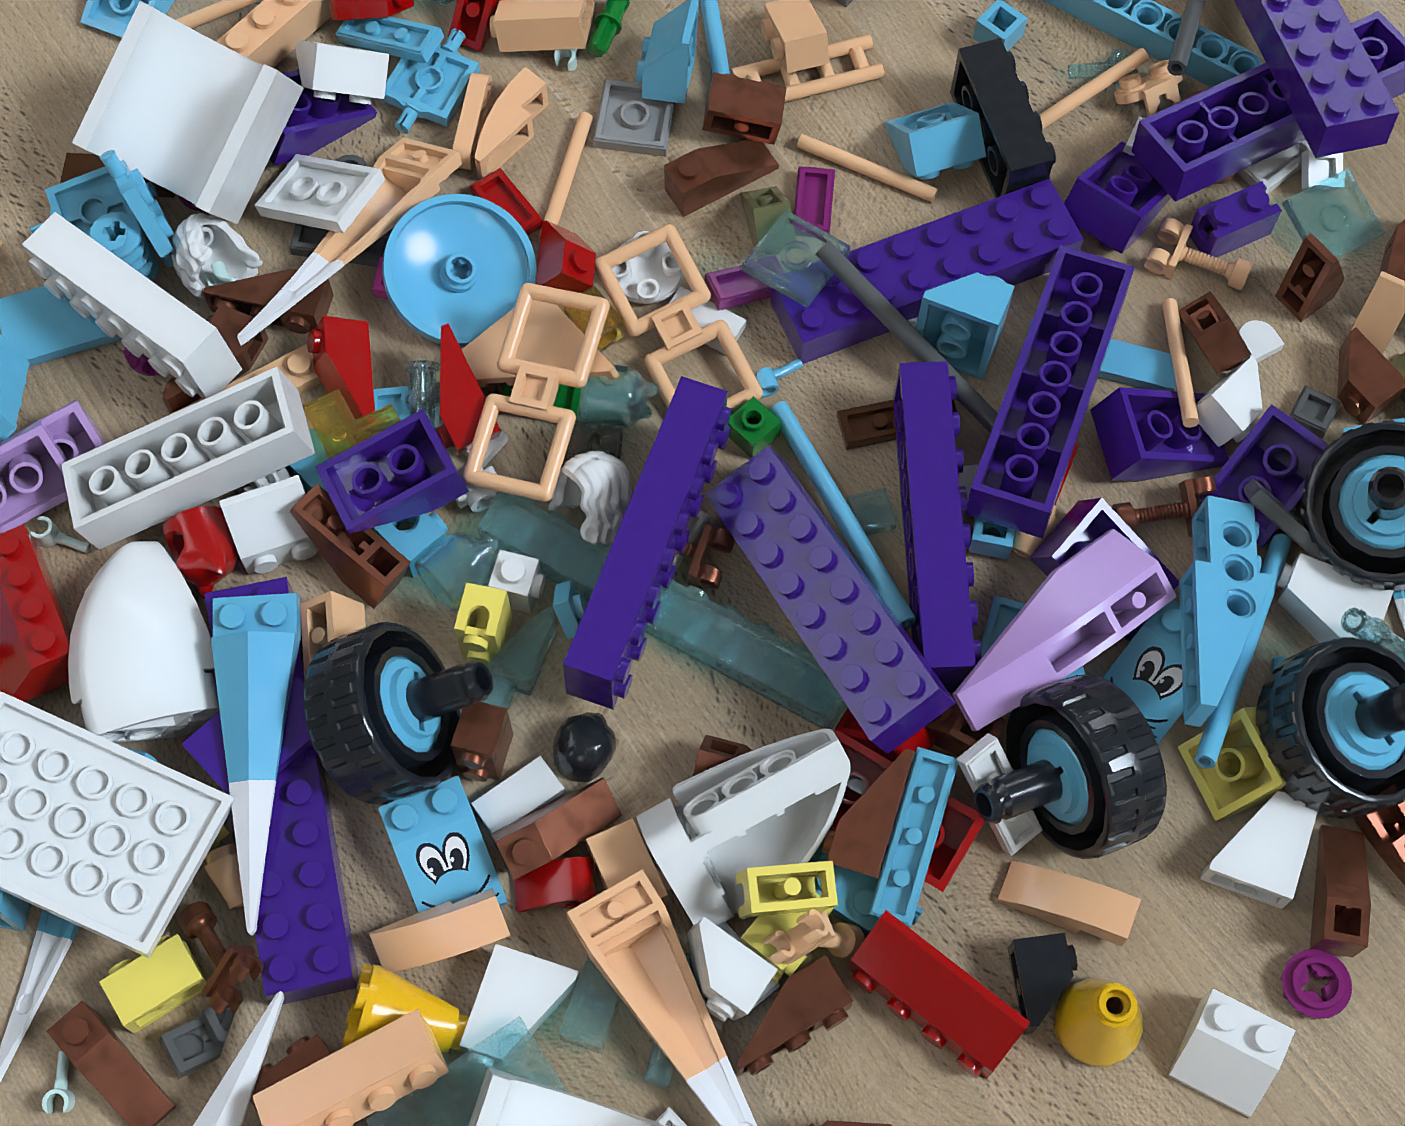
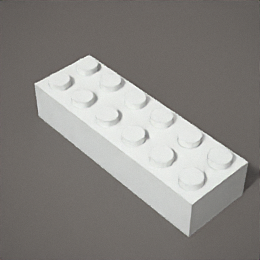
(131, 307)
(187, 458)

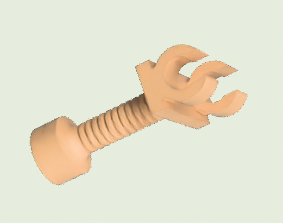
(1173, 233)
(814, 932)

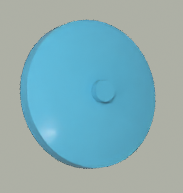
(456, 265)

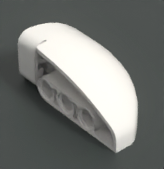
(141, 650)
(744, 815)

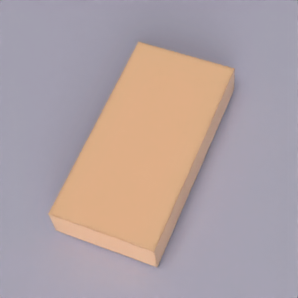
(1382, 311)

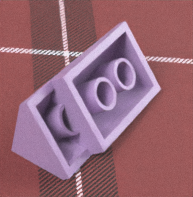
(33, 459)

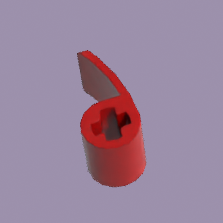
(558, 882)

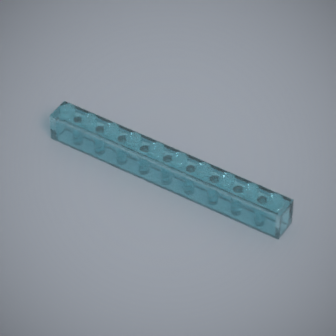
(687, 617)

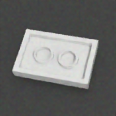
(320, 193)

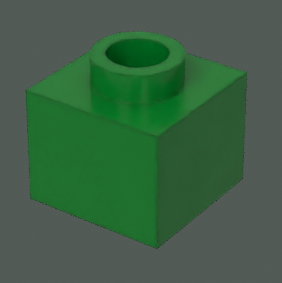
(753, 437)

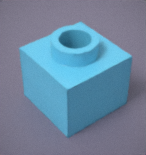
(1000, 22)
(994, 546)

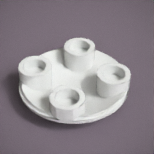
(650, 275)

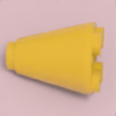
(387, 997)
(1090, 1029)

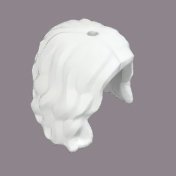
(207, 240)
(600, 488)

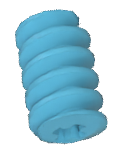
(126, 240)

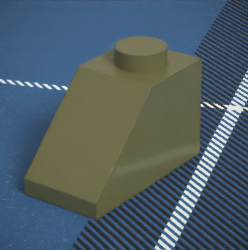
(762, 210)

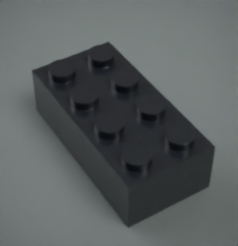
(1010, 129)

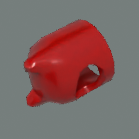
(205, 548)

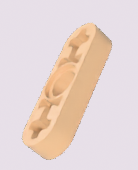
(472, 118)

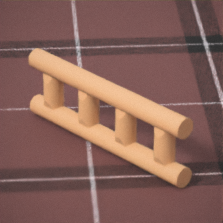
(829, 80)

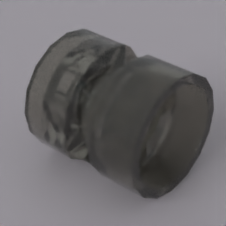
(607, 436)

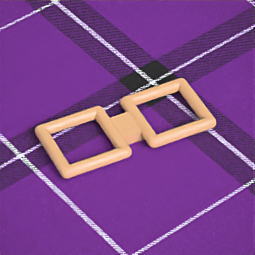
(675, 320)
(536, 392)

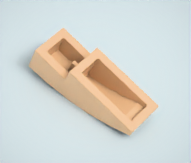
(510, 121)
(1070, 901)
(440, 932)

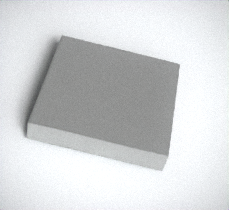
(632, 122)

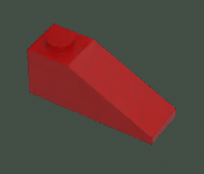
(344, 361)
(459, 397)

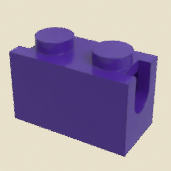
(1235, 221)

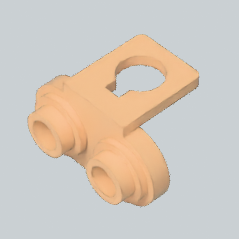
(1157, 82)

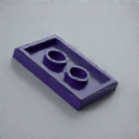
(208, 746)

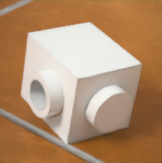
(520, 578)

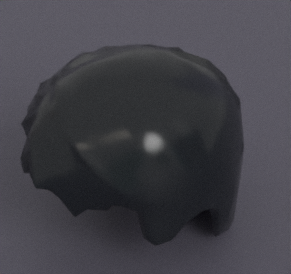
(583, 747)

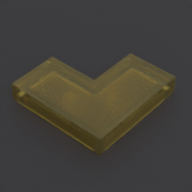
(338, 428)

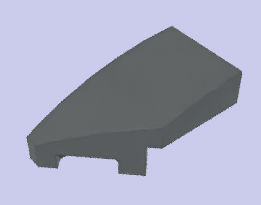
(197, 1041)

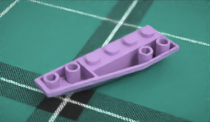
(1066, 624)

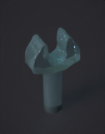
(1089, 70)

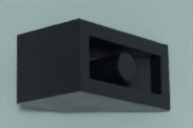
(1040, 973)

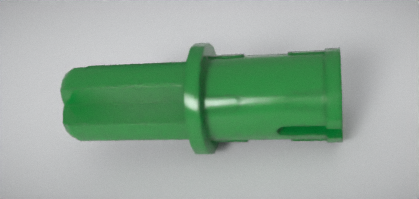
(607, 26)

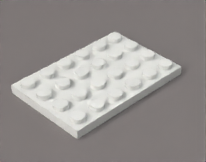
(98, 827)

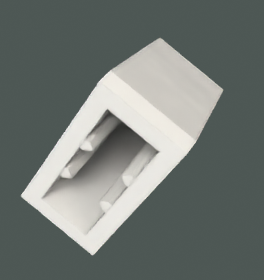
(1321, 596)
(1266, 853)
(516, 987)

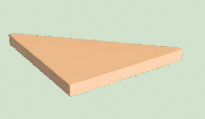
(547, 340)

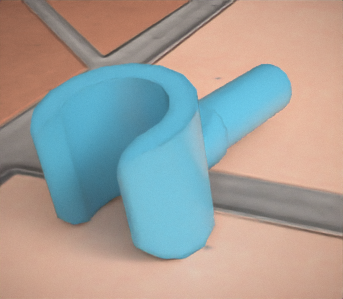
(768, 378)

